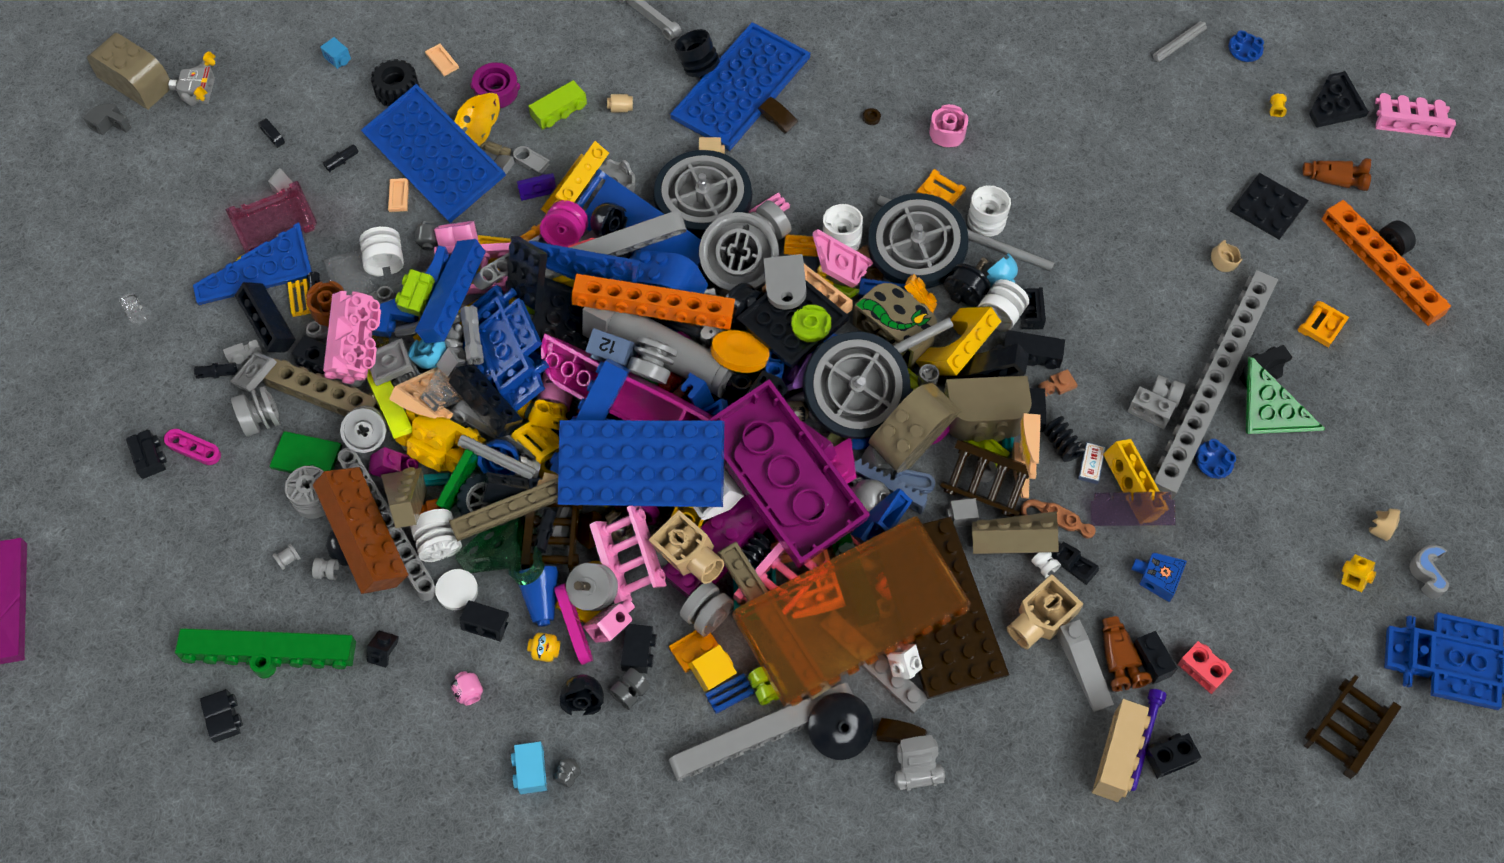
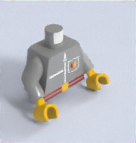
(196, 83)

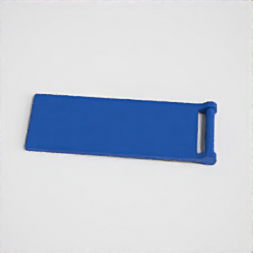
(636, 212)

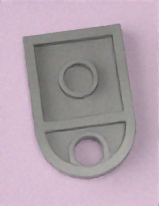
(785, 278)

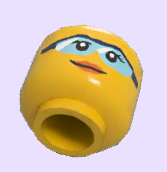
(544, 647)

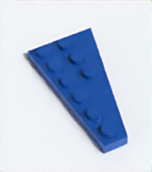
(575, 261)
(270, 264)

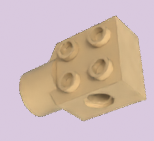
(687, 548)
(1044, 613)

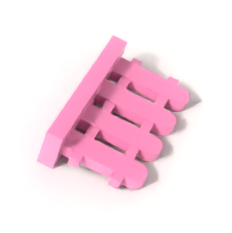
(1418, 123)

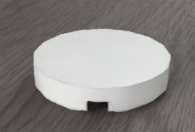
(456, 589)

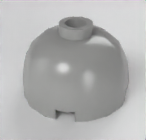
(870, 492)

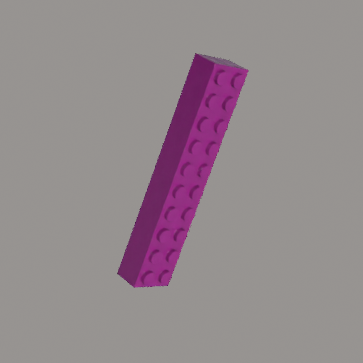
(733, 526)

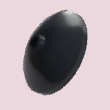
(826, 723)

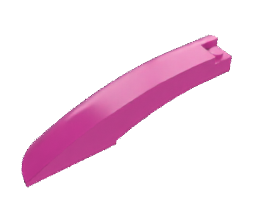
(638, 398)

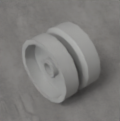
(356, 438)
(706, 608)

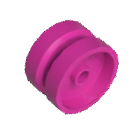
(564, 224)

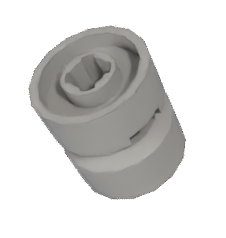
(1169, 390)

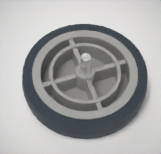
(702, 188)
(918, 237)
(855, 383)

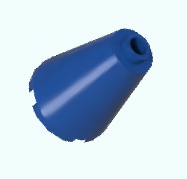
(541, 596)

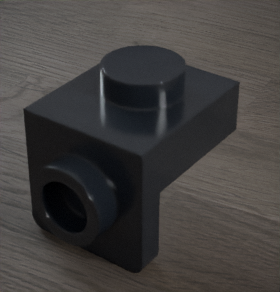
(380, 648)

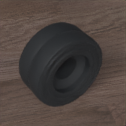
(1399, 236)

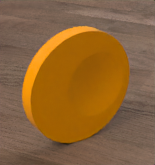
(739, 351)

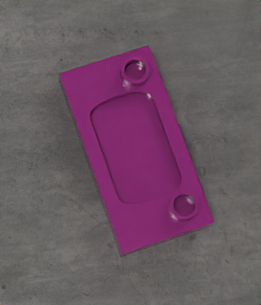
(787, 475)

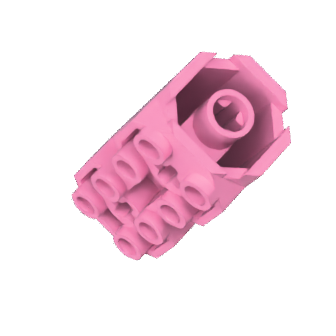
(349, 337)

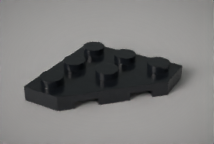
(1337, 102)

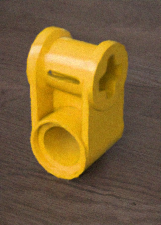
(547, 414)

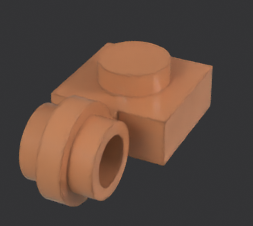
(1061, 382)

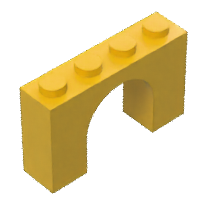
(975, 326)

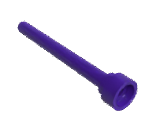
(1156, 699)

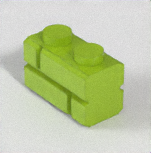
(415, 292)

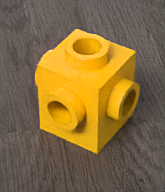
(1358, 568)

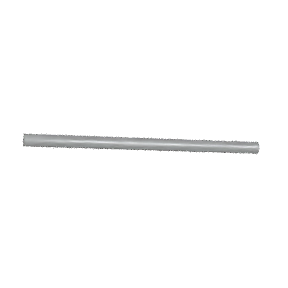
(997, 245)
(904, 345)

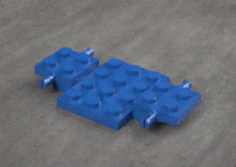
(506, 342)
(1459, 655)

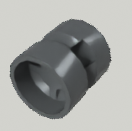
(635, 683)

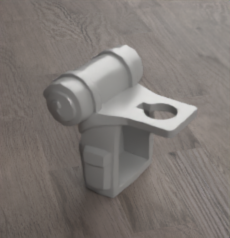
(918, 763)

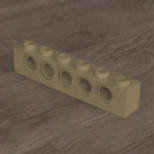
(312, 391)

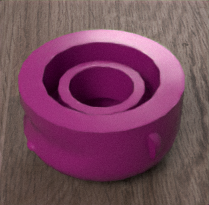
(495, 75)

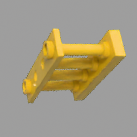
(577, 176)

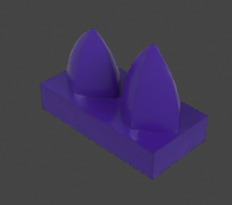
(536, 186)

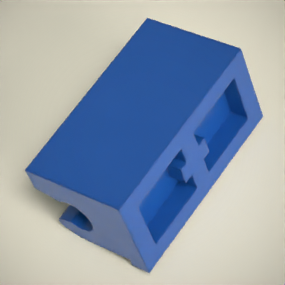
(700, 393)

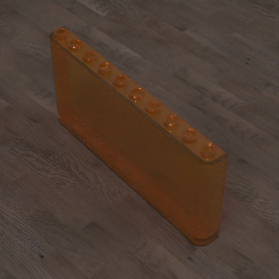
(850, 611)

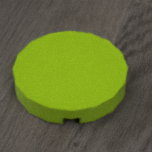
(811, 323)

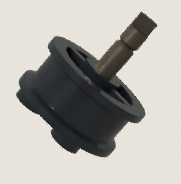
(968, 283)
(744, 297)

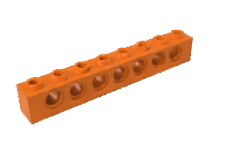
(1386, 262)
(653, 301)

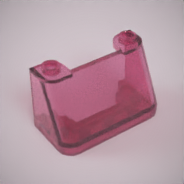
(271, 216)

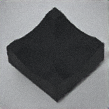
(1271, 360)

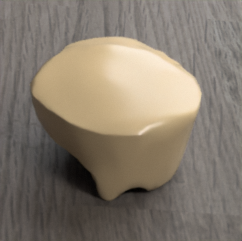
(1225, 257)
(1386, 524)

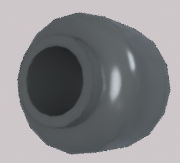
(426, 235)

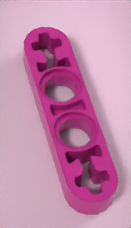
(573, 625)

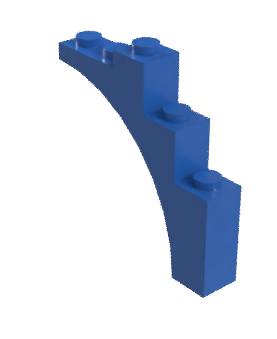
(390, 311)

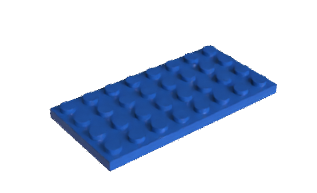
(746, 76)
(433, 153)
(641, 463)

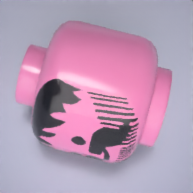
(466, 688)

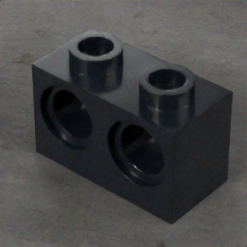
(1175, 760)

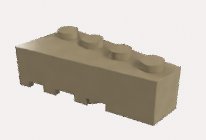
(405, 495)
(1016, 534)

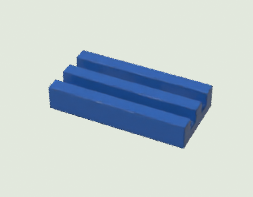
(745, 684)

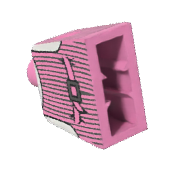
(609, 621)

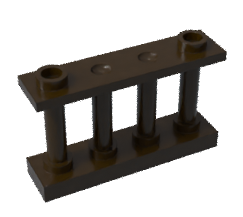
(984, 458)
(533, 520)
(1375, 730)

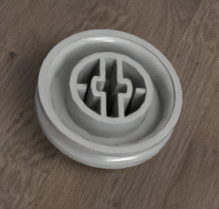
(724, 238)

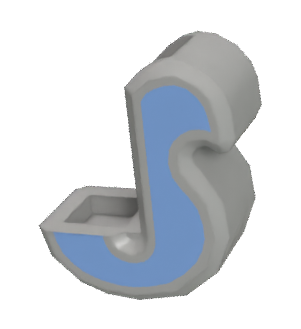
(1426, 571)

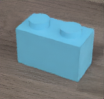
(530, 768)

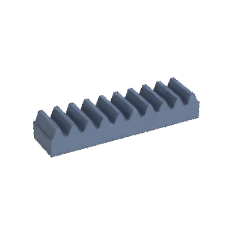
(863, 471)

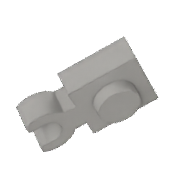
(241, 352)

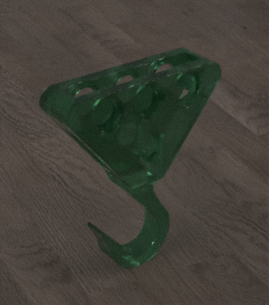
(504, 556)

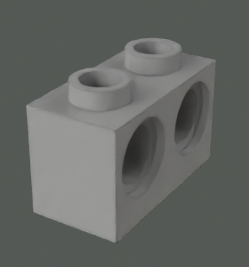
(1152, 407)

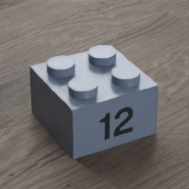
(605, 346)

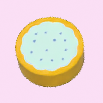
(525, 410)

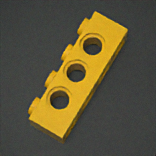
(1129, 468)

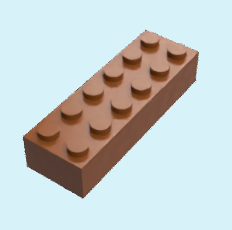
(360, 530)

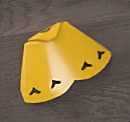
(480, 116)

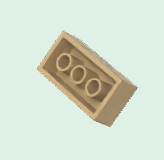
(1121, 750)

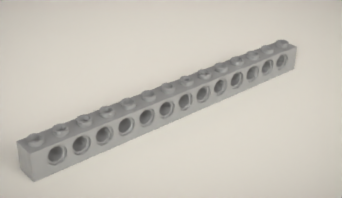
(1249, 312)

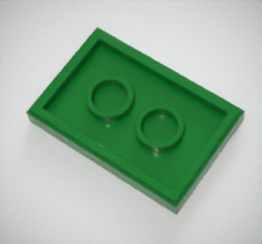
(302, 450)
(458, 477)

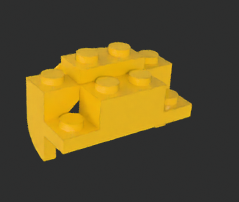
(433, 439)

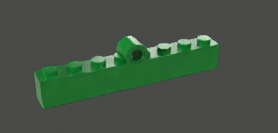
(265, 647)

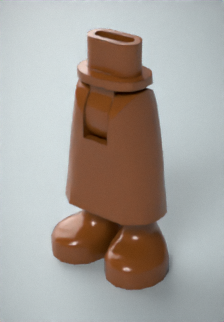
(1340, 173)
(1122, 654)

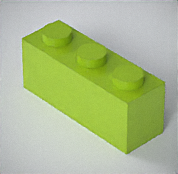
(558, 105)

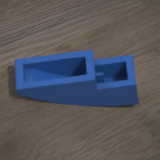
(883, 516)

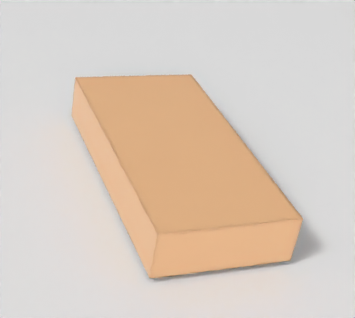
(442, 59)
(398, 195)

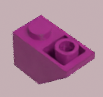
(390, 461)

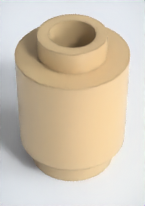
(620, 103)

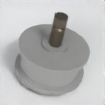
(592, 586)

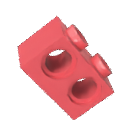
(1201, 670)

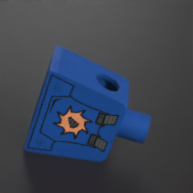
(1160, 574)

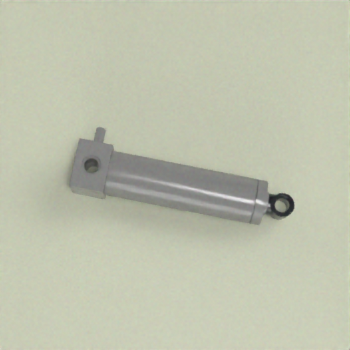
(690, 358)

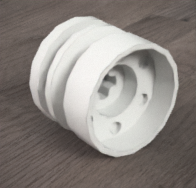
(988, 210)
(844, 224)
(381, 249)
(1007, 301)
(435, 536)

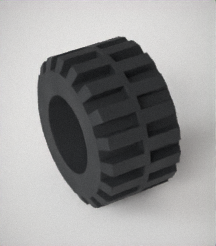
(389, 73)

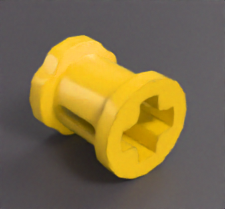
(1278, 105)

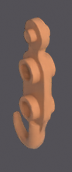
(1065, 518)

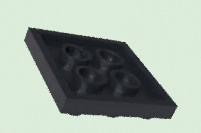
(1269, 206)
(526, 272)

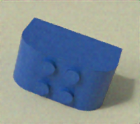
(669, 271)

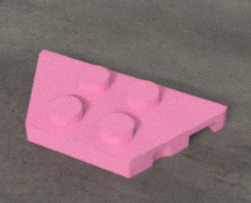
(840, 260)

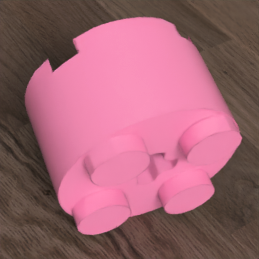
(948, 126)

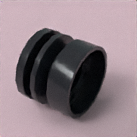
(697, 53)

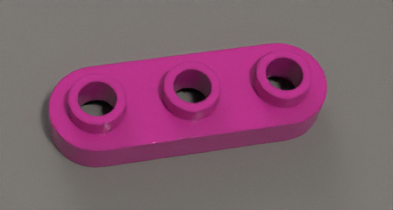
(187, 441)

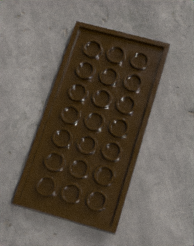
(965, 648)

